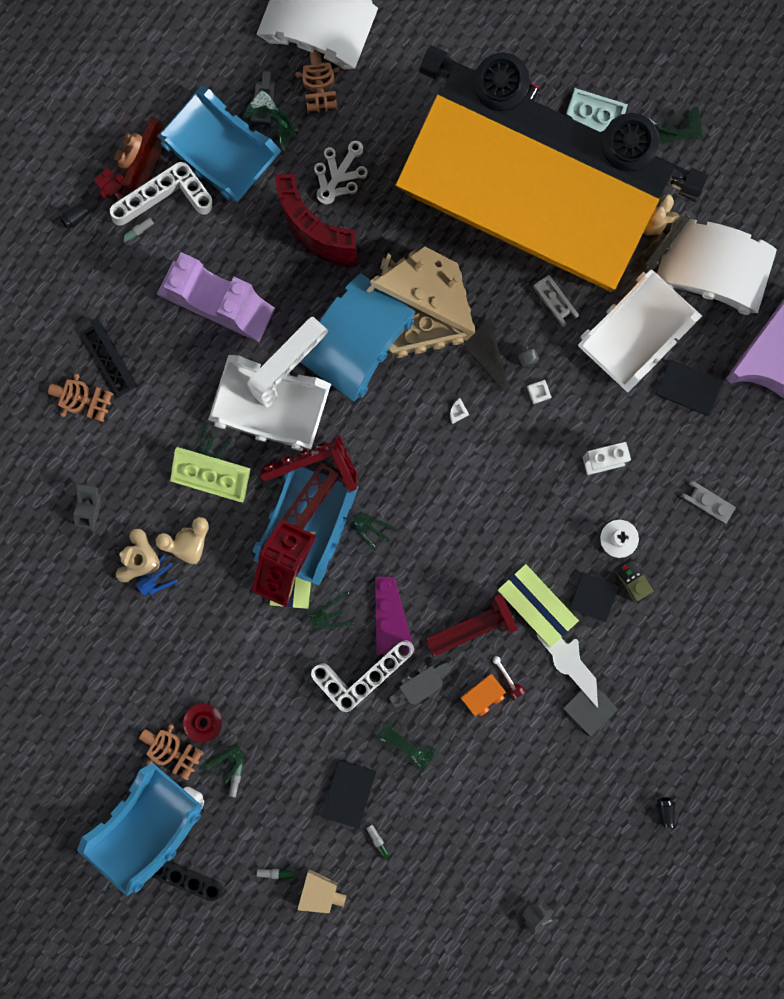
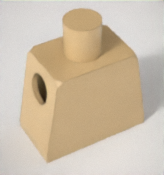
(319, 894)

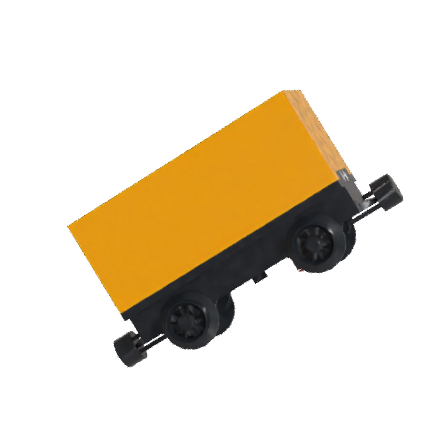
(538, 172)

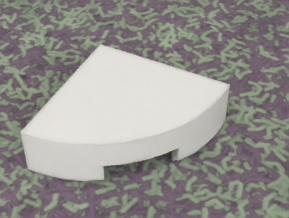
(458, 411)

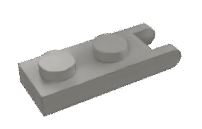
(555, 299)
(709, 503)

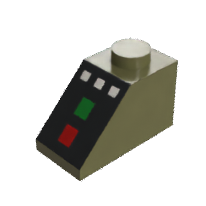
(633, 580)

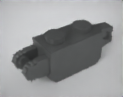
(421, 685)

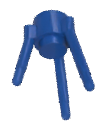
(147, 583)

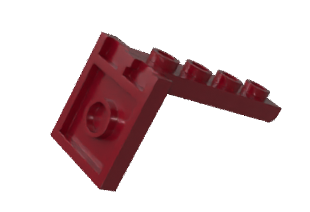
(306, 457)
(474, 627)

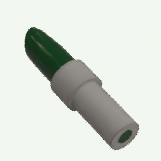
(378, 842)
(275, 873)

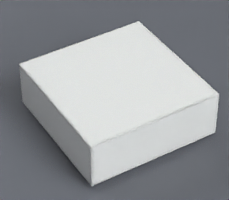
(539, 392)

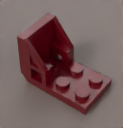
(281, 562)

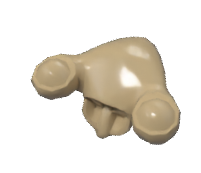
(661, 216)
(187, 543)
(138, 559)

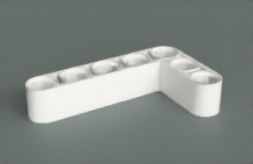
(161, 192)
(265, 380)
(366, 680)

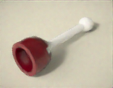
(515, 690)

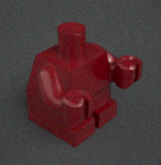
(110, 184)

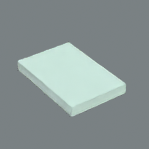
(594, 109)

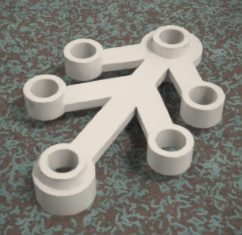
(339, 175)

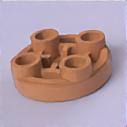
(129, 151)

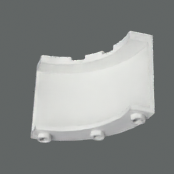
(327, 26)
(718, 265)
(639, 330)
(289, 420)

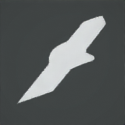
(568, 661)

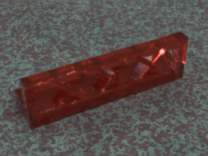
(146, 159)
(303, 518)

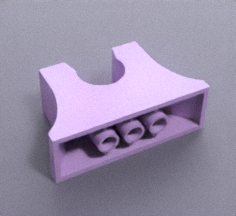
(222, 301)
(764, 357)

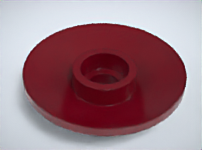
(192, 723)

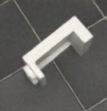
(606, 458)

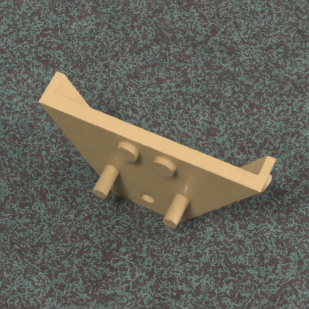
(430, 285)
(424, 332)

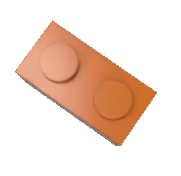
(483, 695)

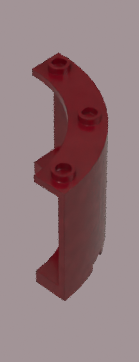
(322, 240)

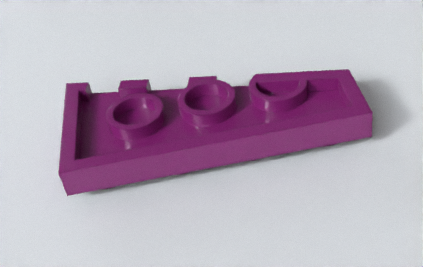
(390, 617)

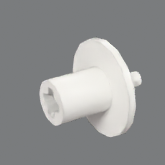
(619, 538)

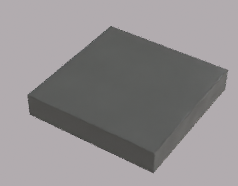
(587, 714)

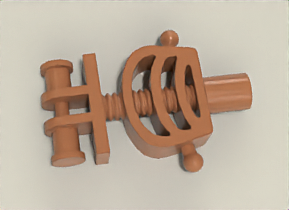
(319, 73)
(67, 394)
(154, 741)

